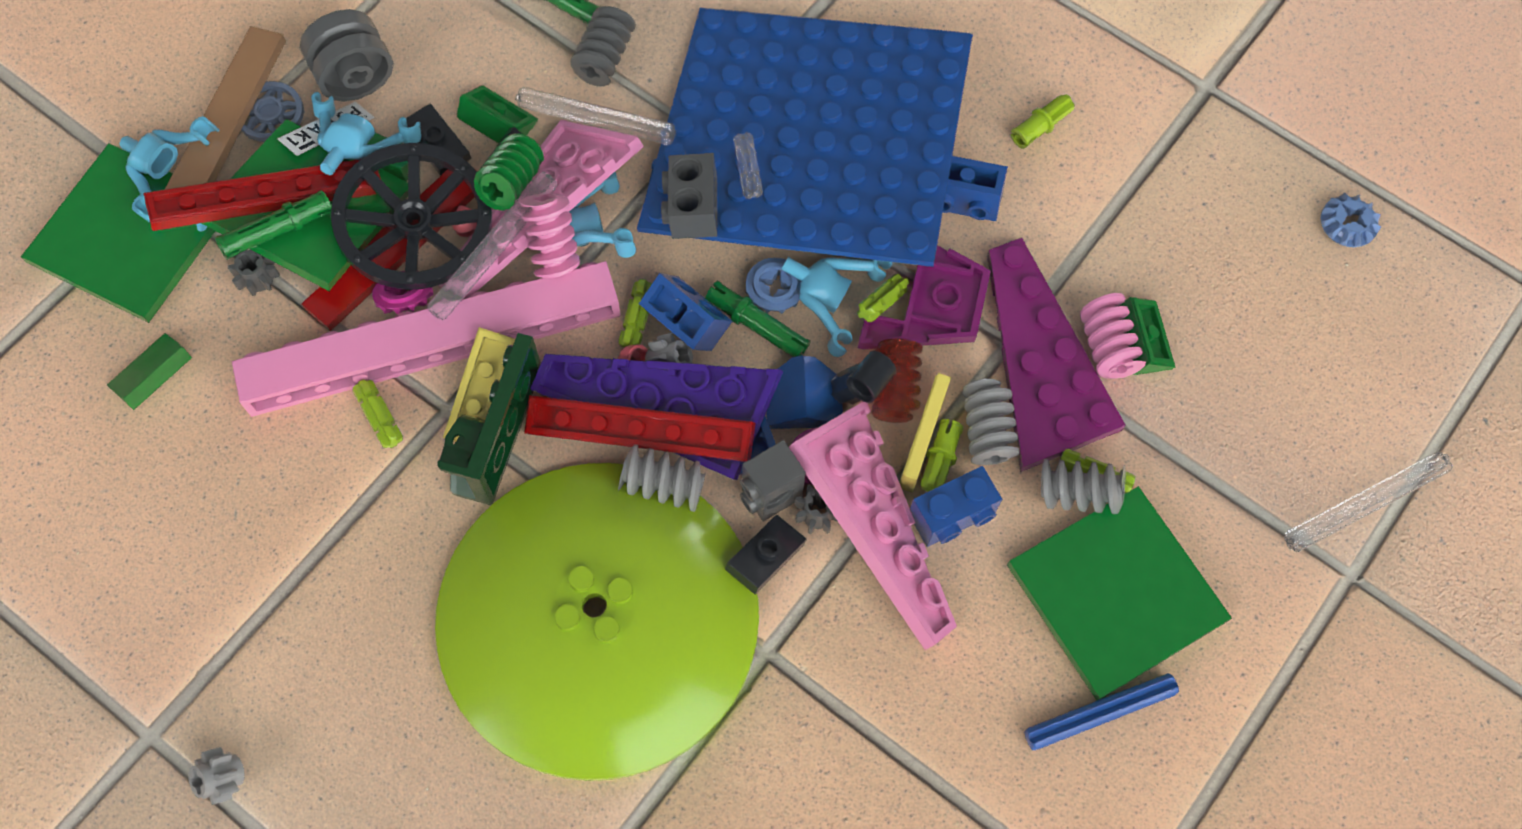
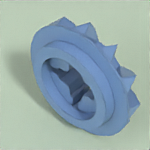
(1354, 233)
(765, 273)

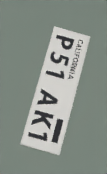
(306, 136)

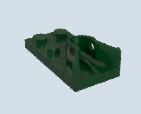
(485, 446)

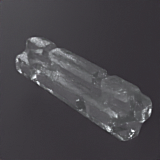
(748, 165)

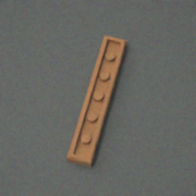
(230, 107)

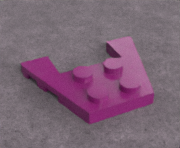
(942, 305)

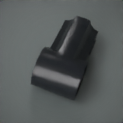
(863, 380)

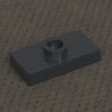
(437, 133)
(765, 554)

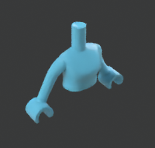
(351, 133)
(156, 156)
(589, 226)
(825, 288)

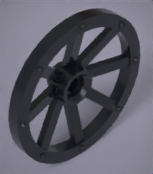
(405, 213)

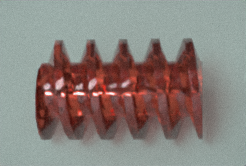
(896, 399)

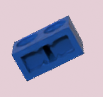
(685, 312)

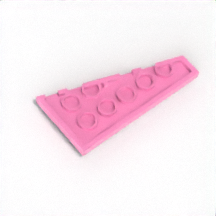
(579, 161)
(873, 511)

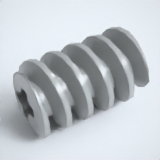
(988, 422)
(662, 477)
(1082, 487)

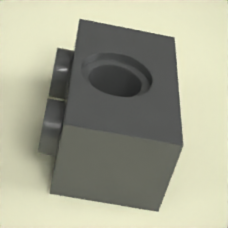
(771, 481)

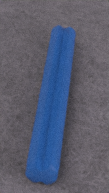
(1101, 711)

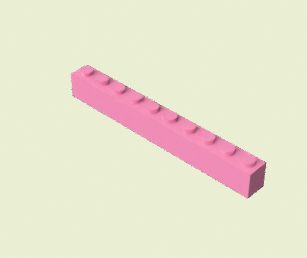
(421, 340)

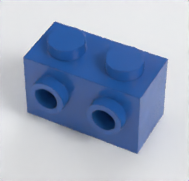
(975, 188)
(955, 506)

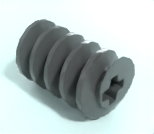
(602, 45)

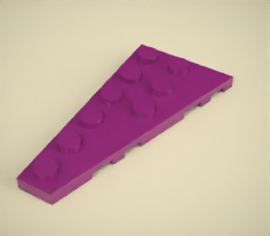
(1051, 378)

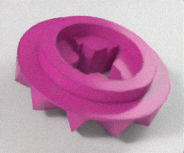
(399, 300)

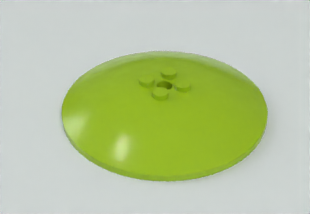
(606, 689)

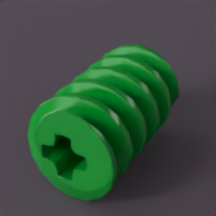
(508, 171)

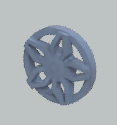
(271, 111)

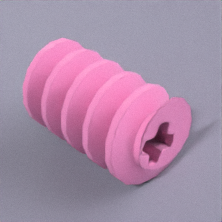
(553, 234)
(1108, 337)

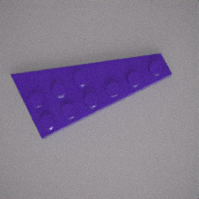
(666, 387)

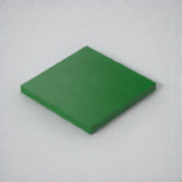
(108, 247)
(314, 249)
(1118, 593)

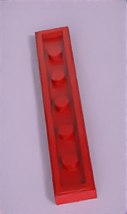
(243, 196)
(353, 287)
(643, 427)

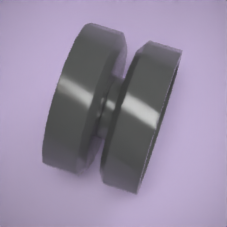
(346, 55)

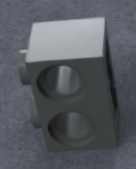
(691, 196)

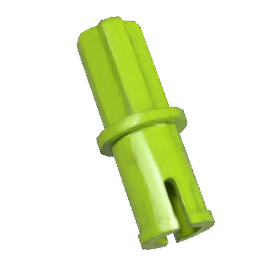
(1042, 121)
(941, 455)

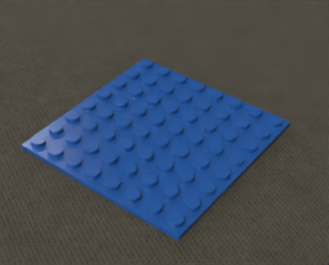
(844, 129)

